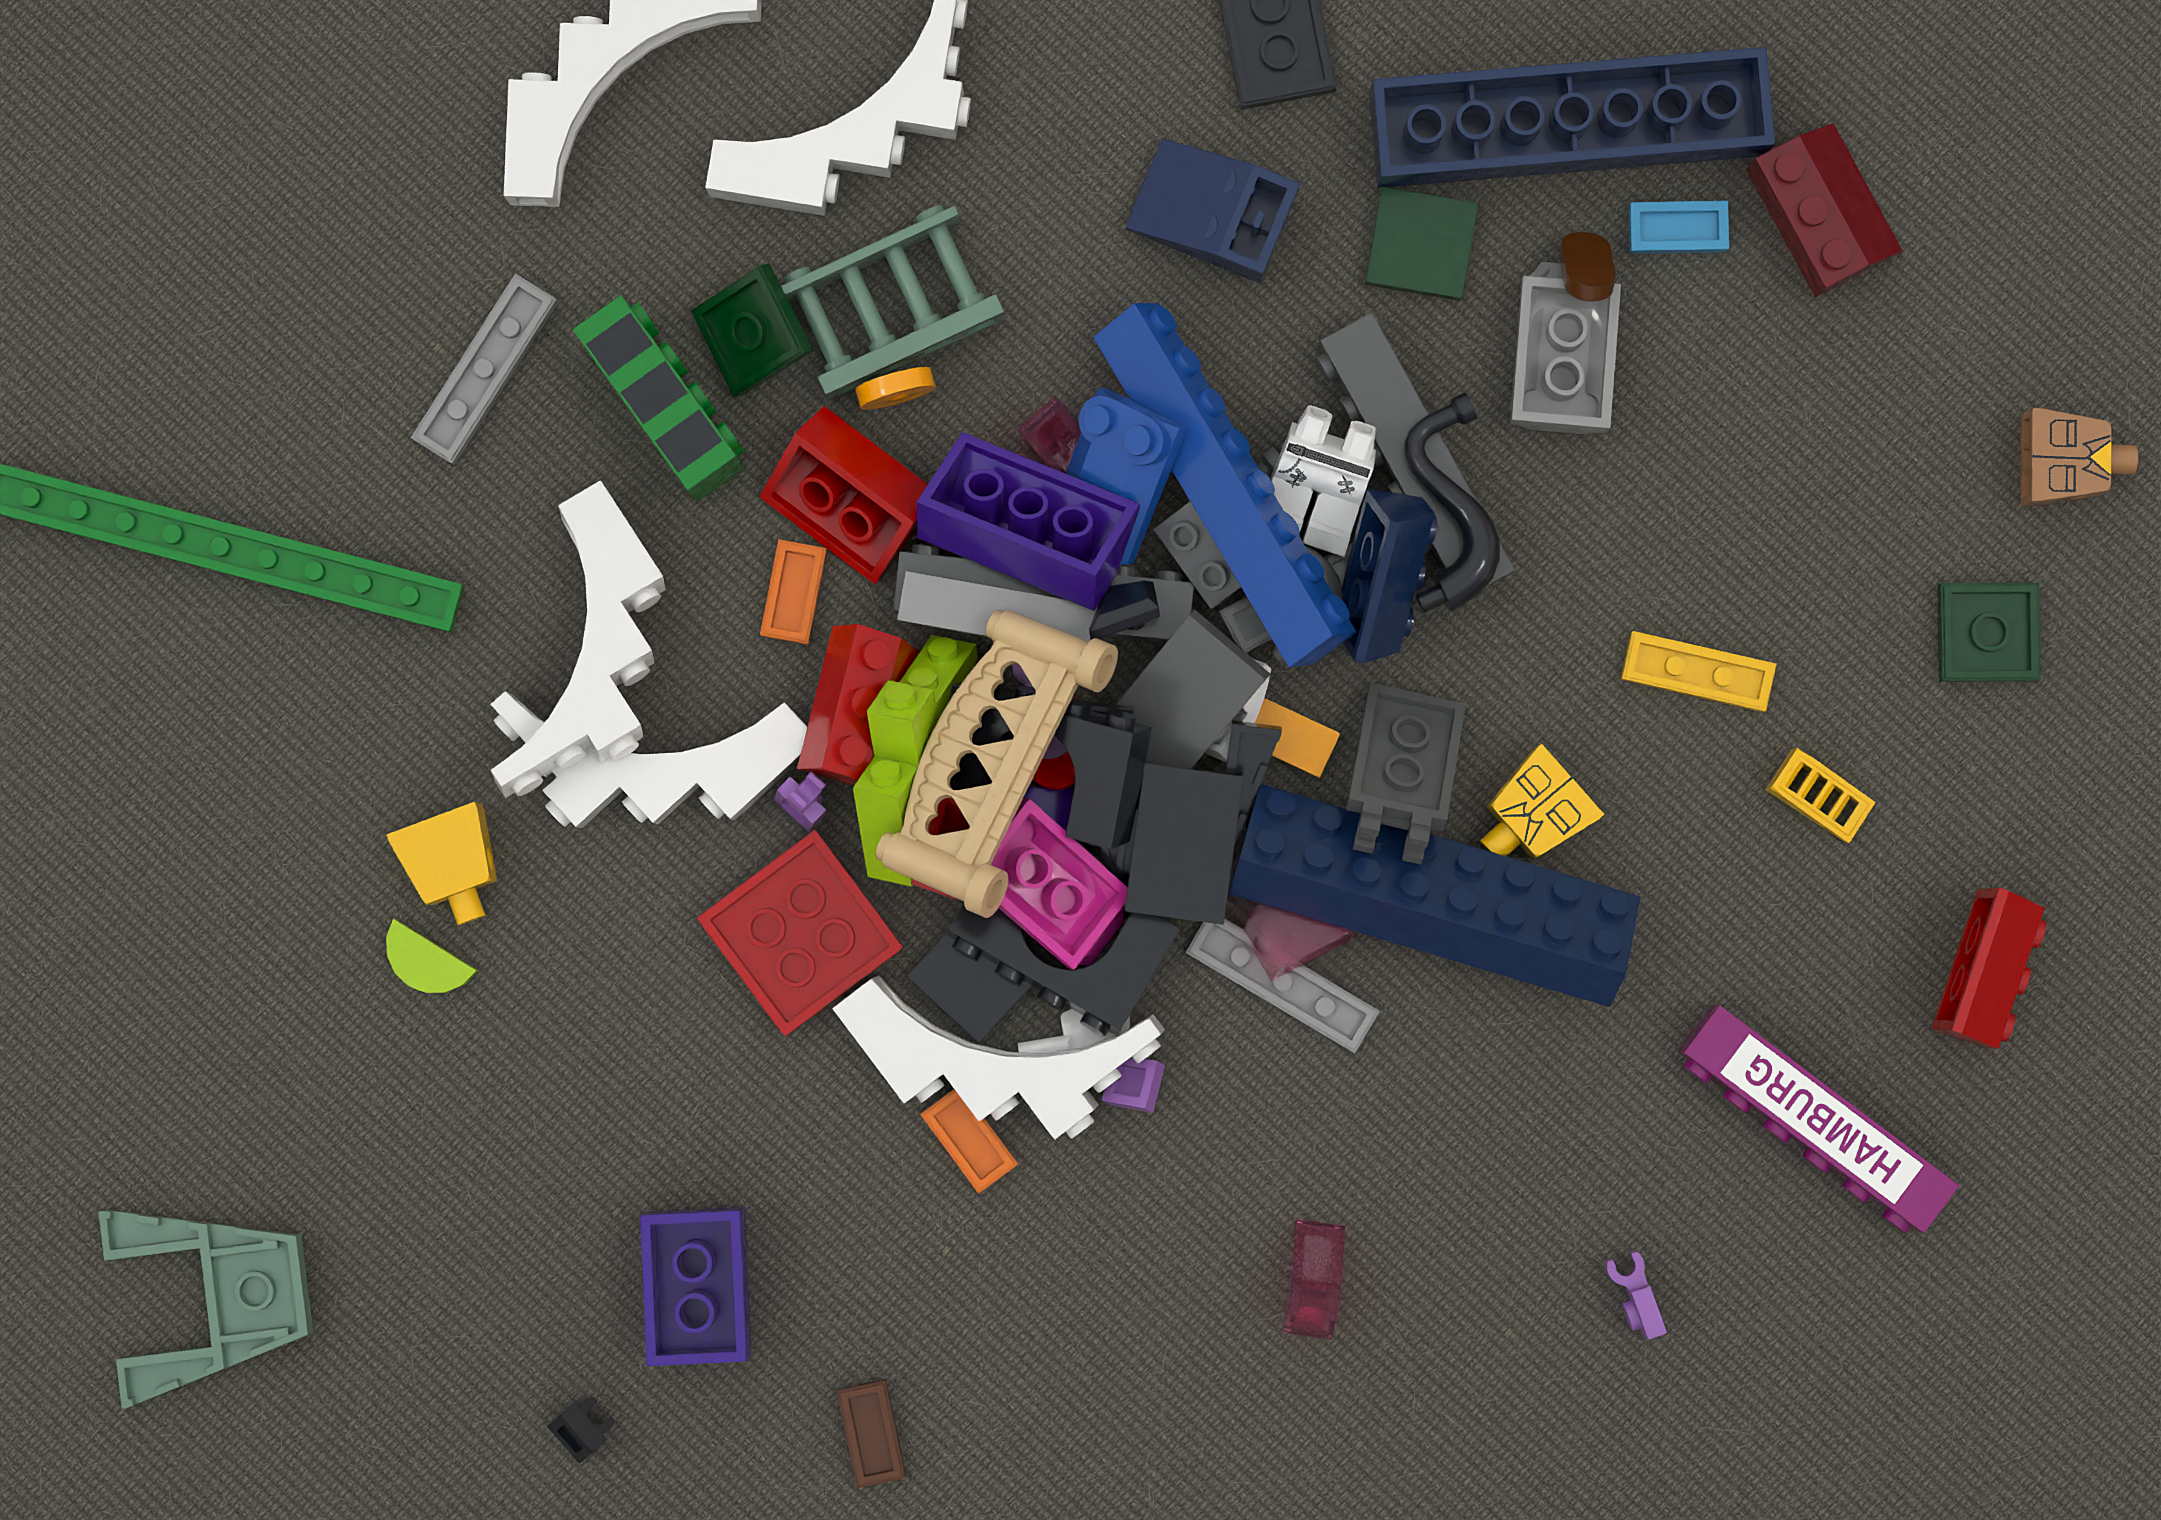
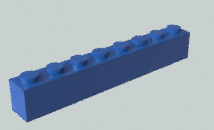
(1228, 487)

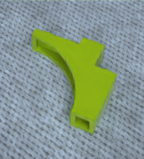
(899, 731)

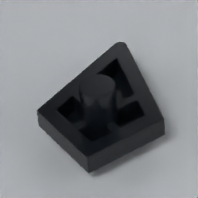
(1125, 608)

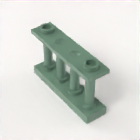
(930, 330)

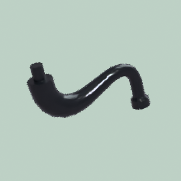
(1480, 540)

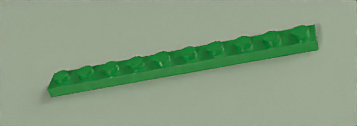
(229, 549)

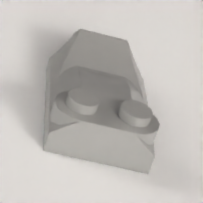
(1563, 357)

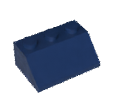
(1386, 571)

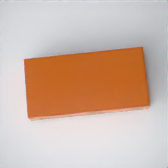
(793, 592)
(969, 1142)

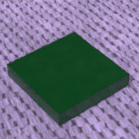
(1421, 243)
(751, 330)
(1989, 632)

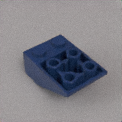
(1213, 208)

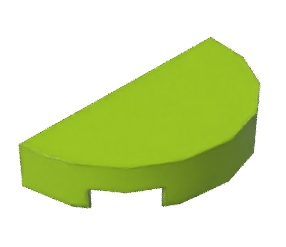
(424, 963)

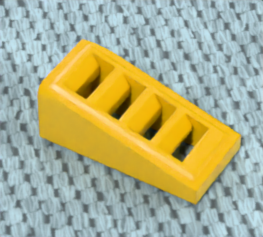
(1787, 772)

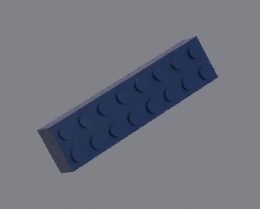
(1571, 117)
(1452, 905)

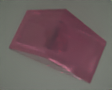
(1051, 435)

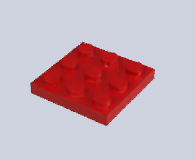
(800, 933)

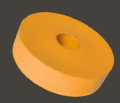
(895, 388)

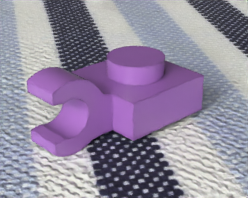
(803, 800)
(1641, 1308)

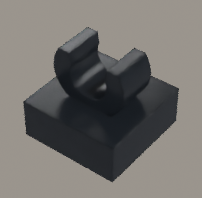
(578, 1432)

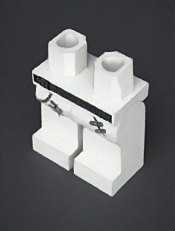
(1332, 468)

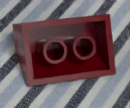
(1823, 208)

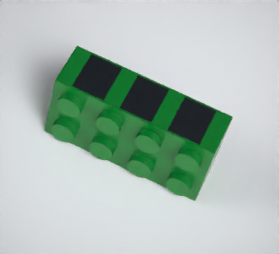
(653, 390)

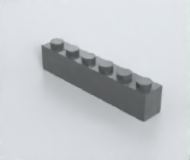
(1383, 396)
(1172, 592)

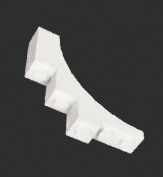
(592, 55)
(798, 169)
(613, 650)
(729, 771)
(1054, 1084)

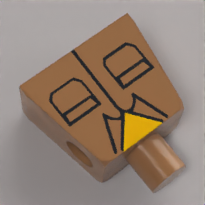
(2068, 457)

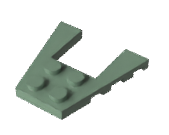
(251, 1291)

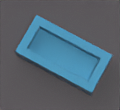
(1678, 227)

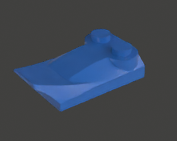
(1127, 454)

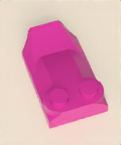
(1058, 888)

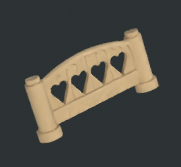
(962, 859)

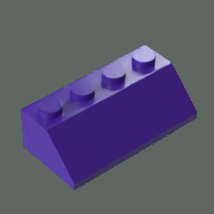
(1026, 520)

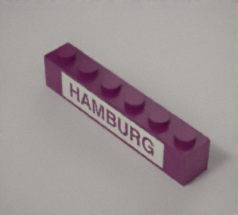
(1818, 1119)

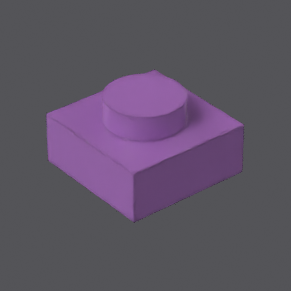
(1137, 1086)

